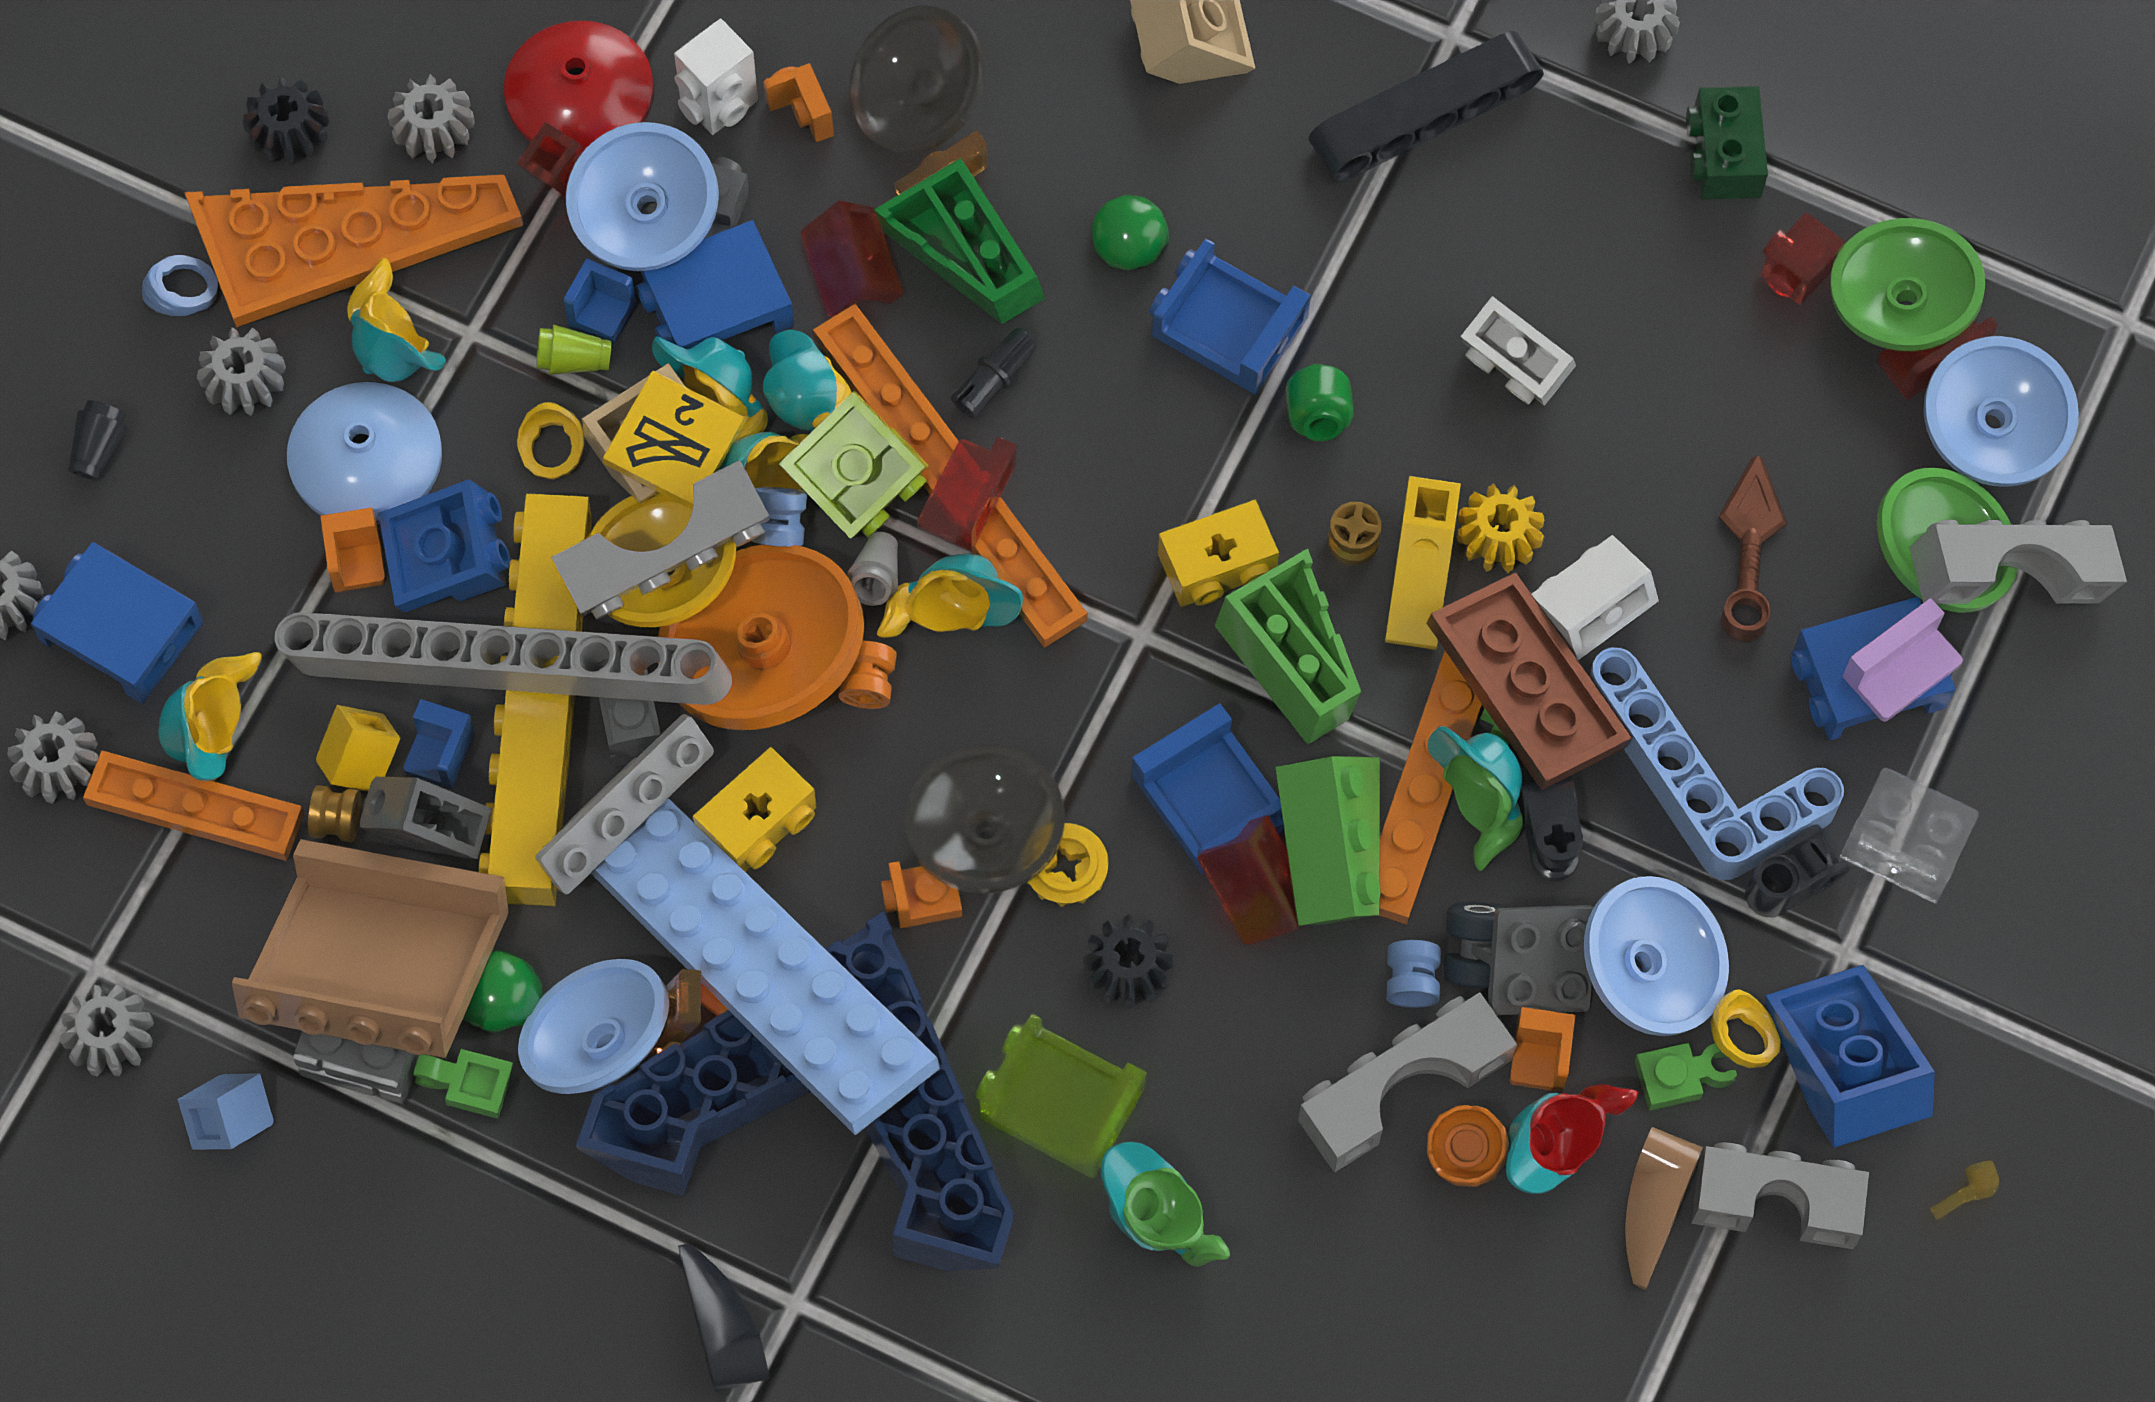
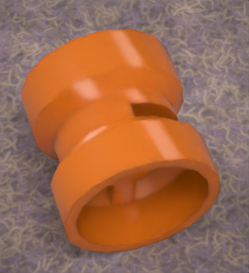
(868, 680)

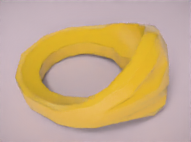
(544, 416)
(1747, 1008)

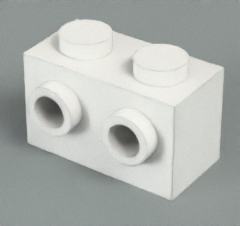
(715, 78)
(1518, 351)
(1597, 595)

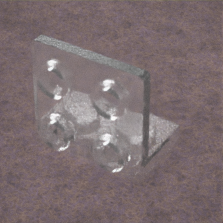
(1910, 834)

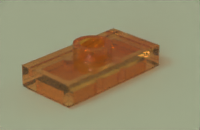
(971, 150)
(684, 1009)

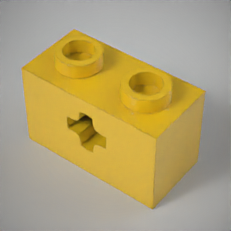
(1235, 535)
(762, 787)

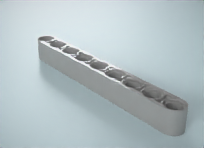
(520, 670)

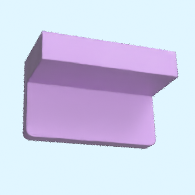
(1903, 662)

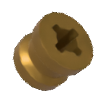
(1355, 520)
(334, 813)

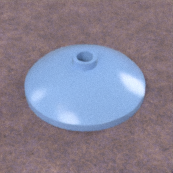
(624, 173)
(2020, 389)
(385, 471)
(1677, 949)
(594, 1026)

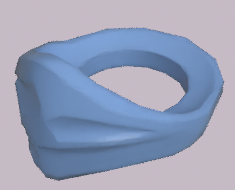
(169, 302)

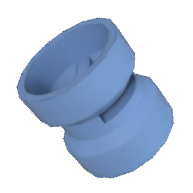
(784, 512)
(1413, 973)

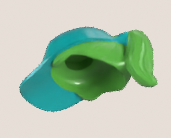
(1485, 786)
(1157, 1205)

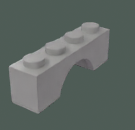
(723, 510)
(2070, 560)
(1460, 1044)

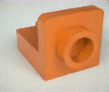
(802, 91)
(918, 897)

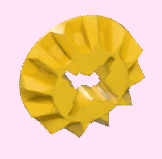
(1089, 874)

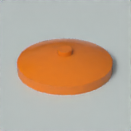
(783, 630)

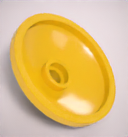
(651, 527)

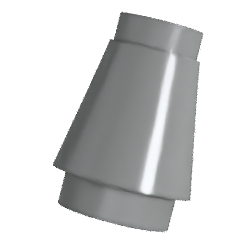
(876, 570)

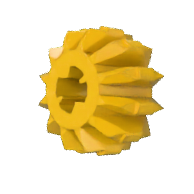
(1512, 515)

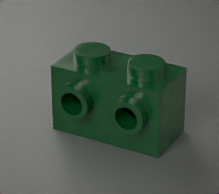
(1728, 142)

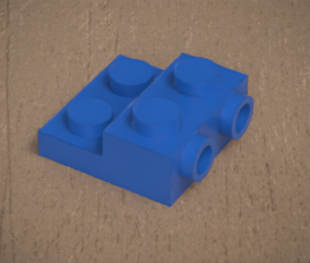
(444, 546)

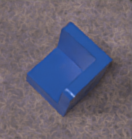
(599, 301)
(440, 744)

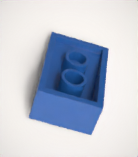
(1852, 1056)

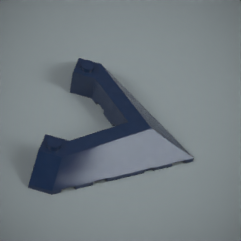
(727, 1078)

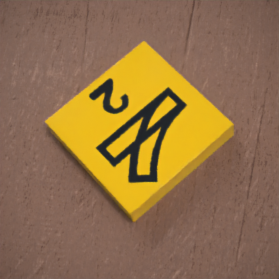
(672, 439)

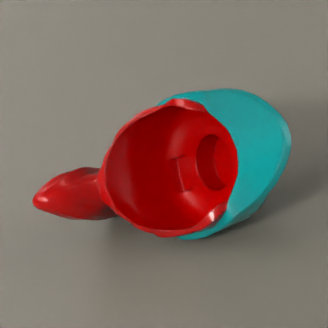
(1560, 1135)

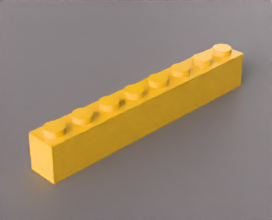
(534, 725)

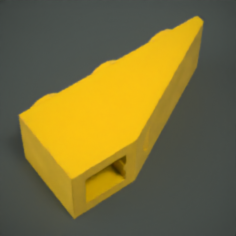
(1422, 560)

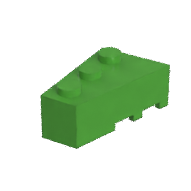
(1332, 837)

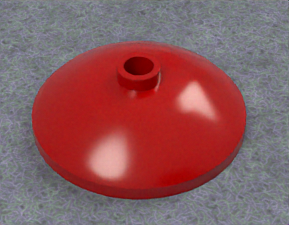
(606, 95)

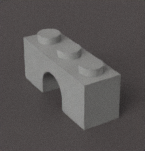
(1826, 1194)

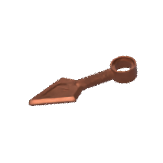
(1753, 517)

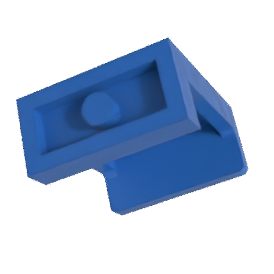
(717, 290)
(1227, 318)
(117, 620)
(1824, 654)
(1205, 784)

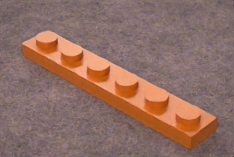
(1422, 795)

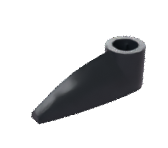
(724, 1324)

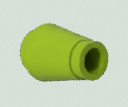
(571, 351)

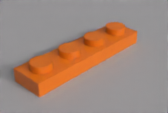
(194, 805)

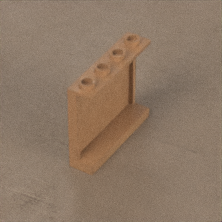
(375, 949)

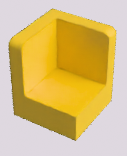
(357, 747)

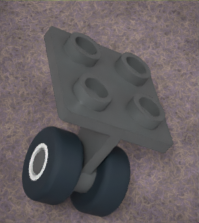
(1521, 955)

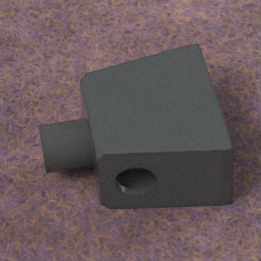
(405, 805)

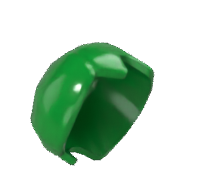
(1129, 232)
(504, 994)

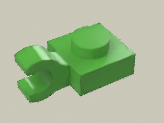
(473, 1083)

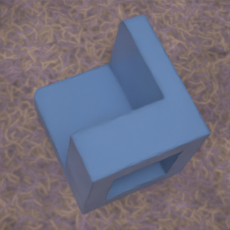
(226, 1111)

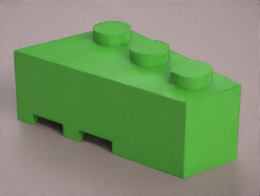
(1291, 646)

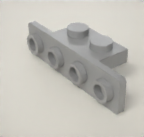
(624, 804)

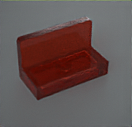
(850, 257)
(1913, 369)
(968, 491)
(1253, 881)

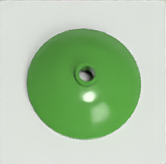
(1907, 263)
(1927, 498)

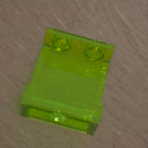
(1059, 1096)

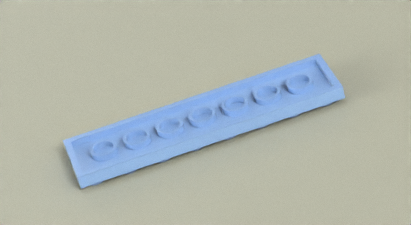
(765, 968)

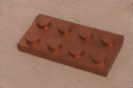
(1528, 680)

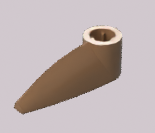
(1655, 1199)

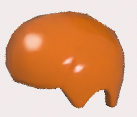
(1467, 1146)

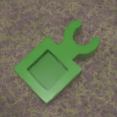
(1675, 1076)

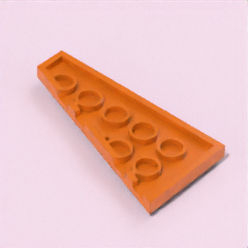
(329, 237)

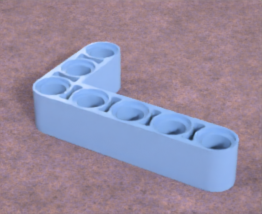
(1698, 780)

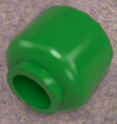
(1319, 402)

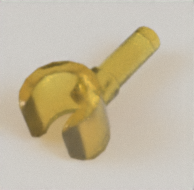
(1983, 1184)

